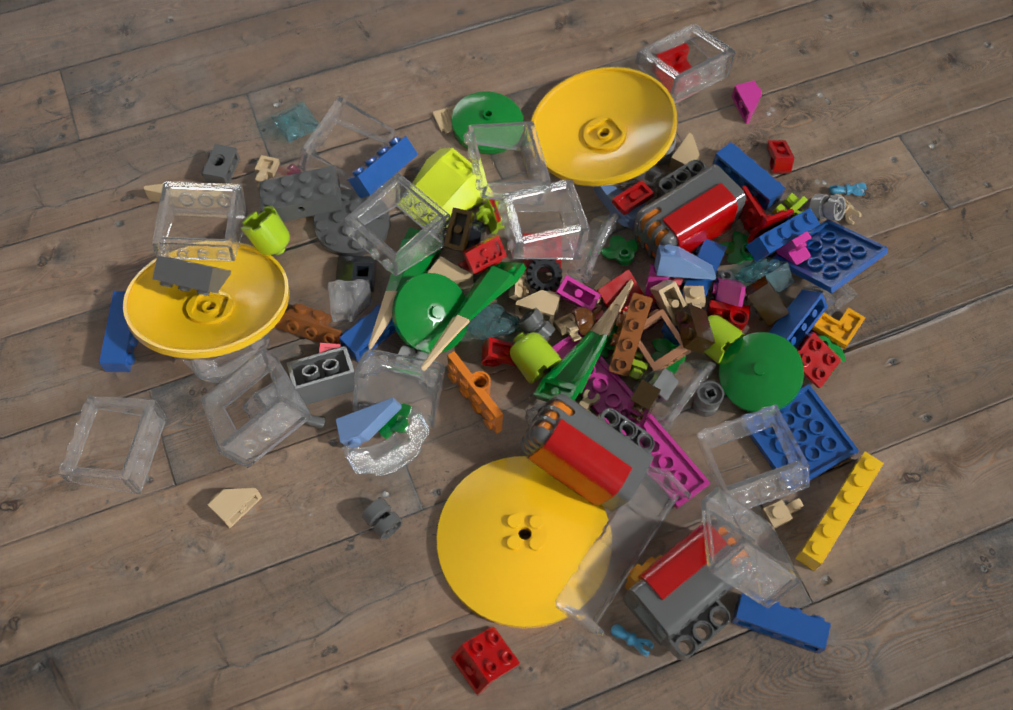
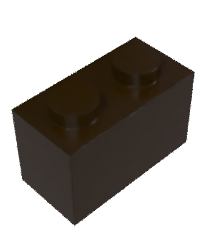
(459, 229)
(766, 301)
(694, 328)
(642, 403)

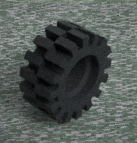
(553, 266)

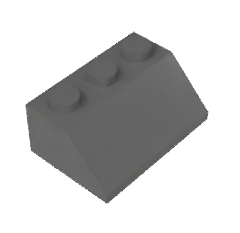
(189, 275)
(322, 375)

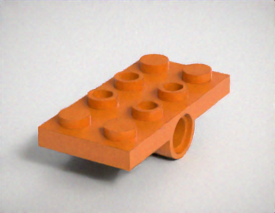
(477, 389)

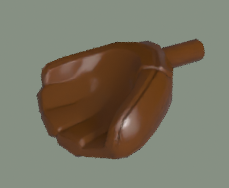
(585, 318)

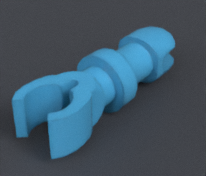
(856, 189)
(631, 639)

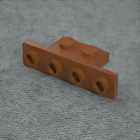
(309, 324)
(628, 334)

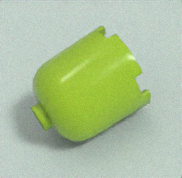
(266, 231)
(724, 336)
(533, 355)

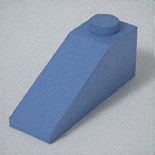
(606, 194)
(677, 262)
(365, 423)

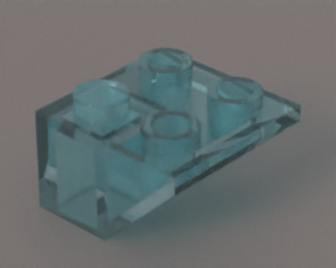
(295, 121)
(775, 270)
(493, 322)

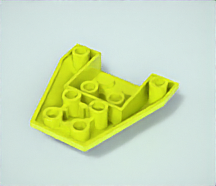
(449, 181)

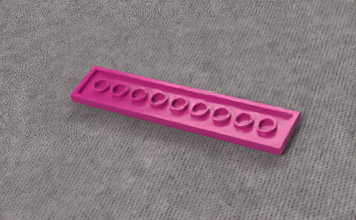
(617, 395)

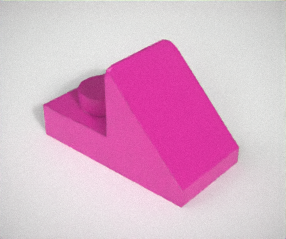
(795, 250)

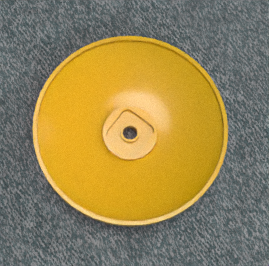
(609, 100)
(180, 322)
(488, 562)

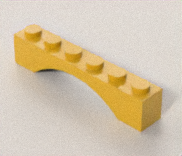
(840, 511)

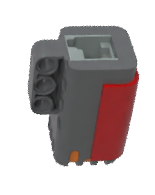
(690, 208)
(588, 451)
(680, 596)

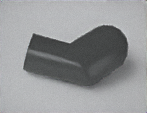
(316, 421)

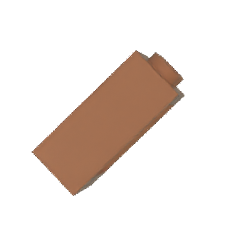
(670, 357)

